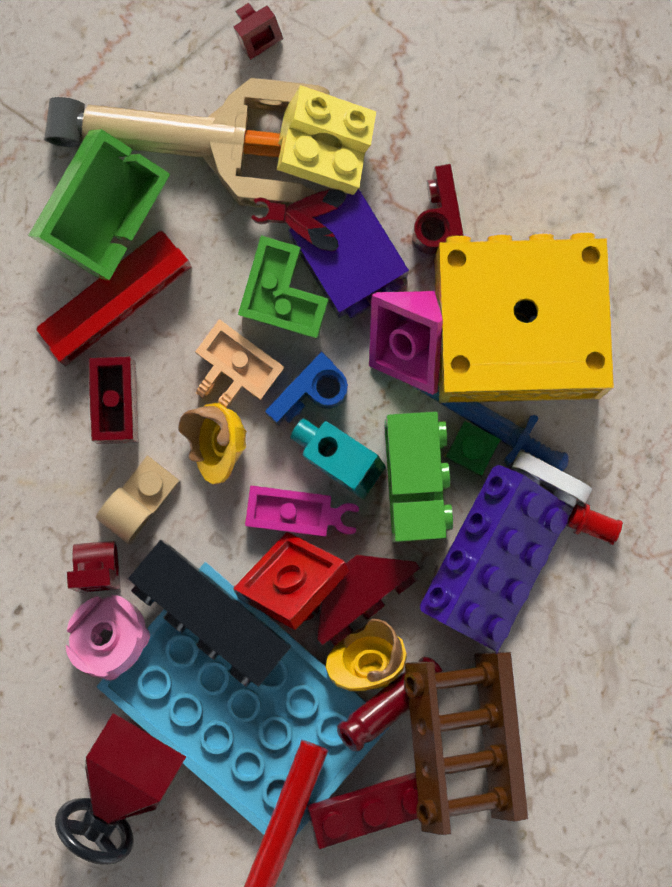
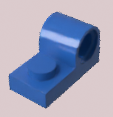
(289, 403)

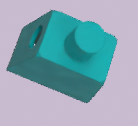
(352, 463)

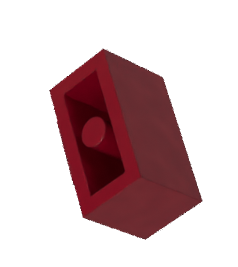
(113, 400)

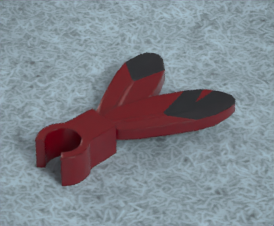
(301, 216)

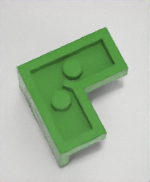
(269, 293)

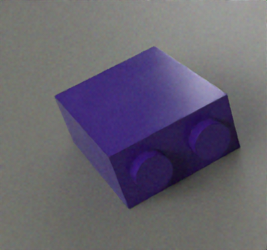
(360, 265)

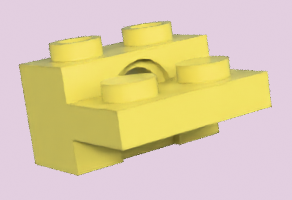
(325, 139)

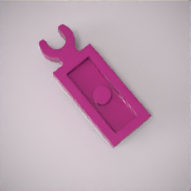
(295, 511)

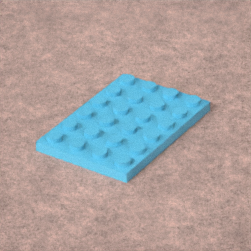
(237, 734)

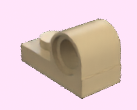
(138, 500)

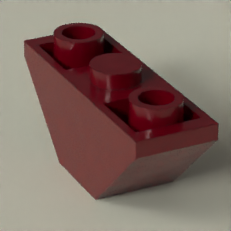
(361, 593)

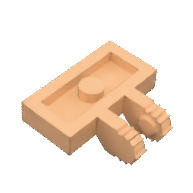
(239, 361)

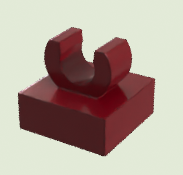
(257, 30)

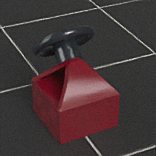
(125, 779)

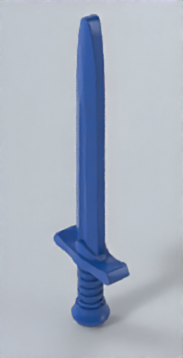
(507, 431)

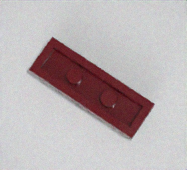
(364, 811)

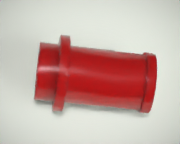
(594, 524)

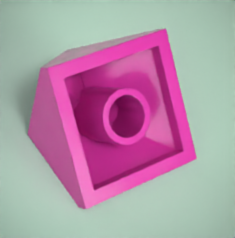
(407, 337)

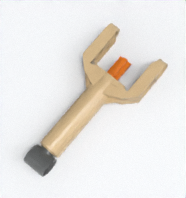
(218, 139)

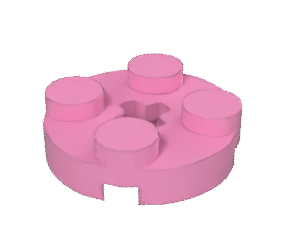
(124, 647)

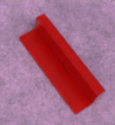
(112, 301)

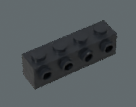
(209, 613)

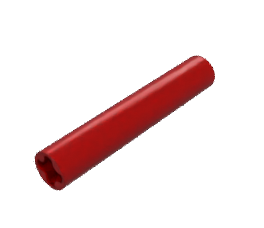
(287, 815)

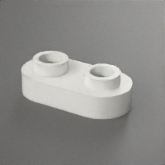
(564, 486)

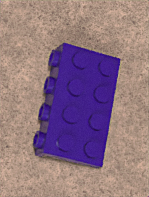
(496, 557)

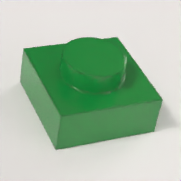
(472, 448)

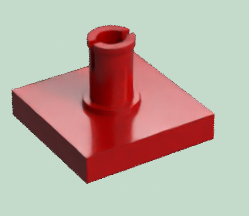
(291, 580)

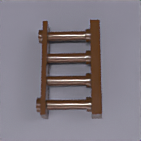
(500, 737)

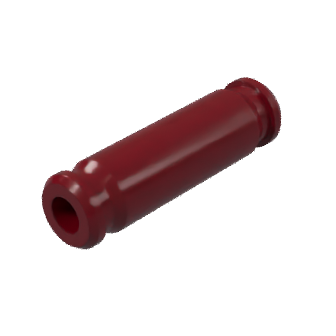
(377, 713)

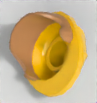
(214, 439)
(367, 658)

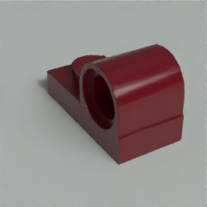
(447, 215)
(94, 567)

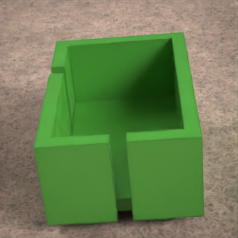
(99, 201)
(417, 476)

